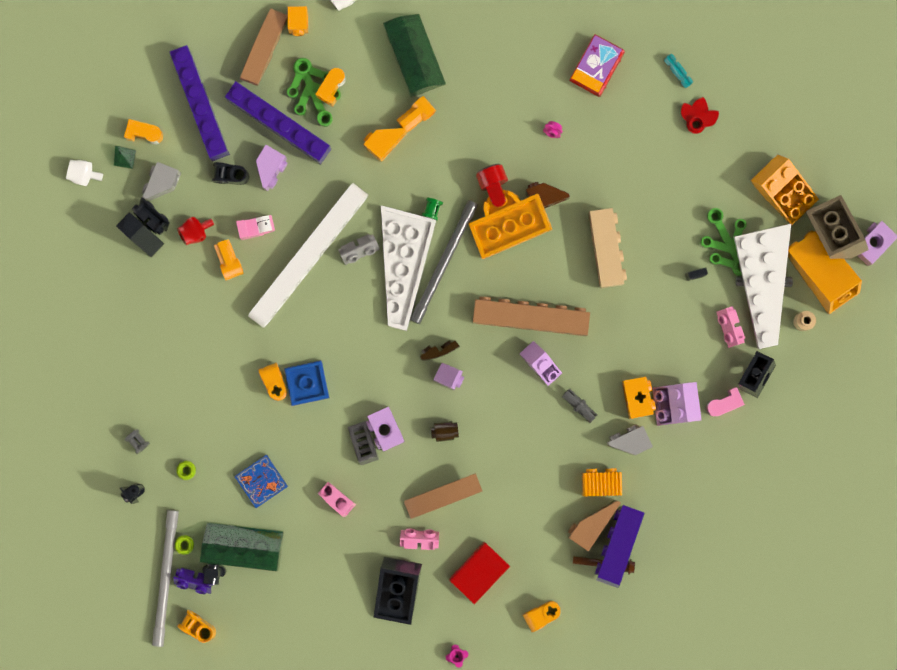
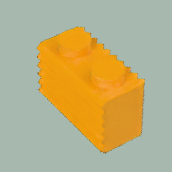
(602, 483)

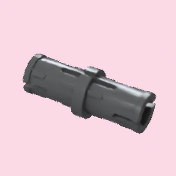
(579, 405)

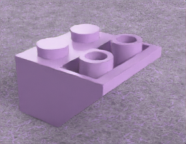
(676, 403)

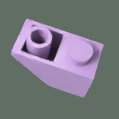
(269, 165)
(540, 363)
(449, 376)

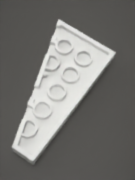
(405, 252)
(763, 271)

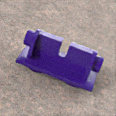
(185, 580)

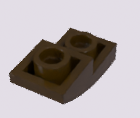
(431, 353)

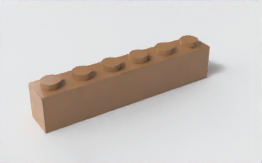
(531, 317)

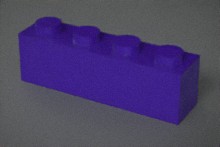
(620, 546)

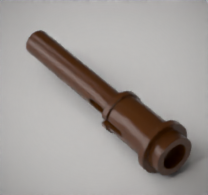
(594, 562)

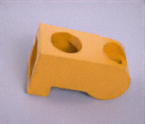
(330, 85)
(144, 131)

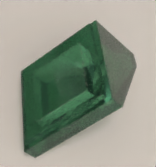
(124, 157)

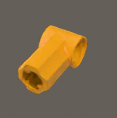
(420, 111)
(229, 264)

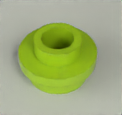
(181, 474)
(180, 549)

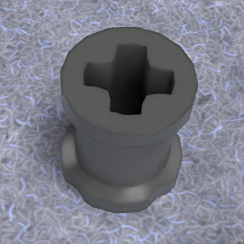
(131, 439)

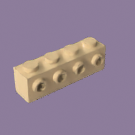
(606, 248)

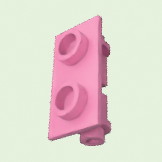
(727, 318)
(410, 538)

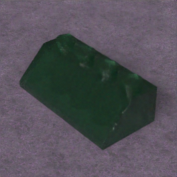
(414, 54)
(242, 547)

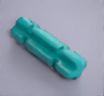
(678, 70)

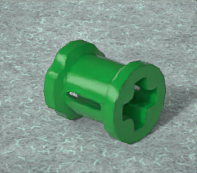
(432, 208)

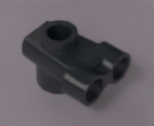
(212, 573)

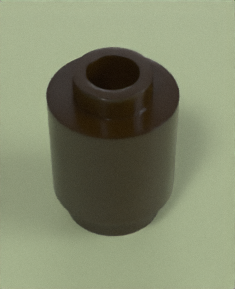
(444, 431)

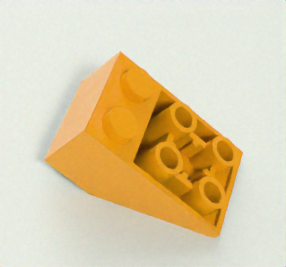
(785, 188)

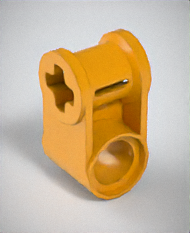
(272, 378)
(538, 617)
(195, 627)

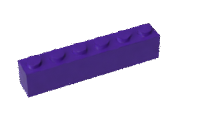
(199, 103)
(278, 122)

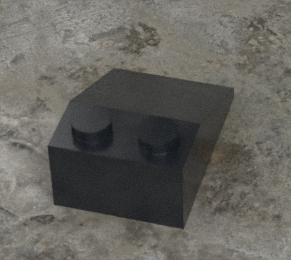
(397, 590)

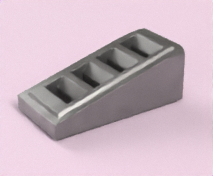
(369, 458)

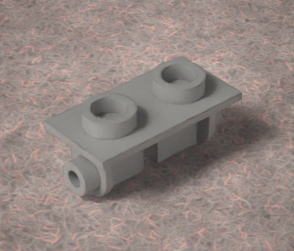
(351, 253)

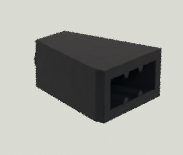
(140, 234)

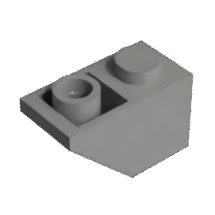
(162, 181)
(632, 442)

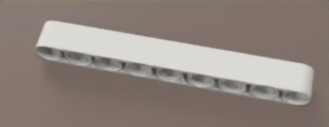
(308, 255)

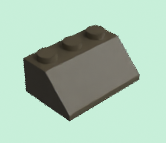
(837, 229)

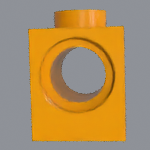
(298, 20)

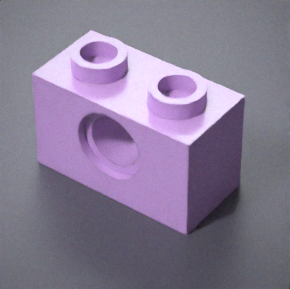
(884, 238)
(385, 417)

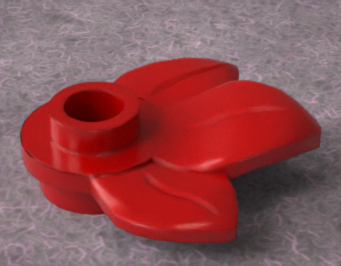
(698, 113)

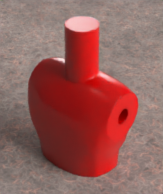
(193, 231)

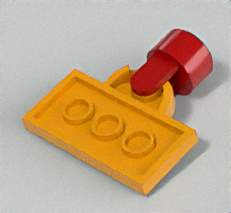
(506, 218)

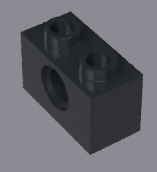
(757, 374)

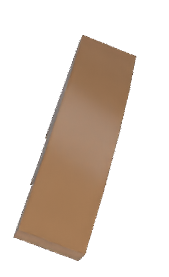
(263, 47)
(443, 496)

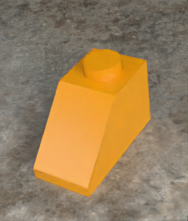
(383, 141)

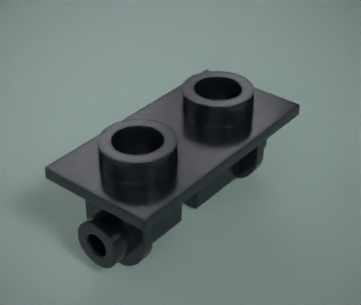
(157, 222)
(132, 492)

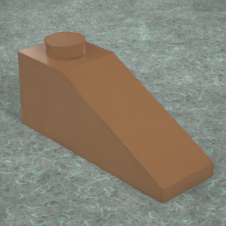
(590, 527)

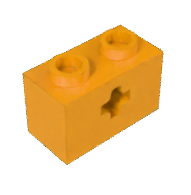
(634, 407)

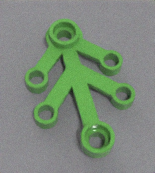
(310, 89)
(728, 245)

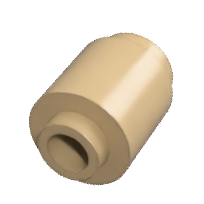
(799, 323)

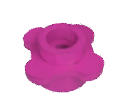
(553, 129)
(462, 655)

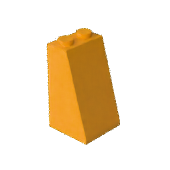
(828, 278)

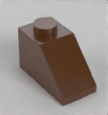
(548, 194)

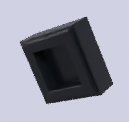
(696, 274)

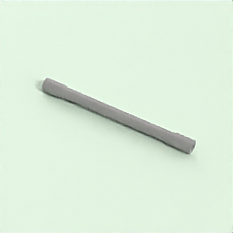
(159, 629)

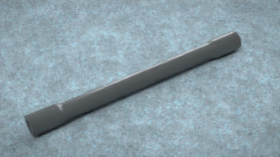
(421, 307)

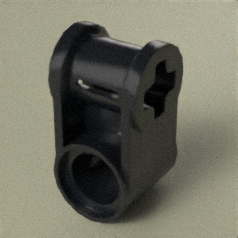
(225, 174)

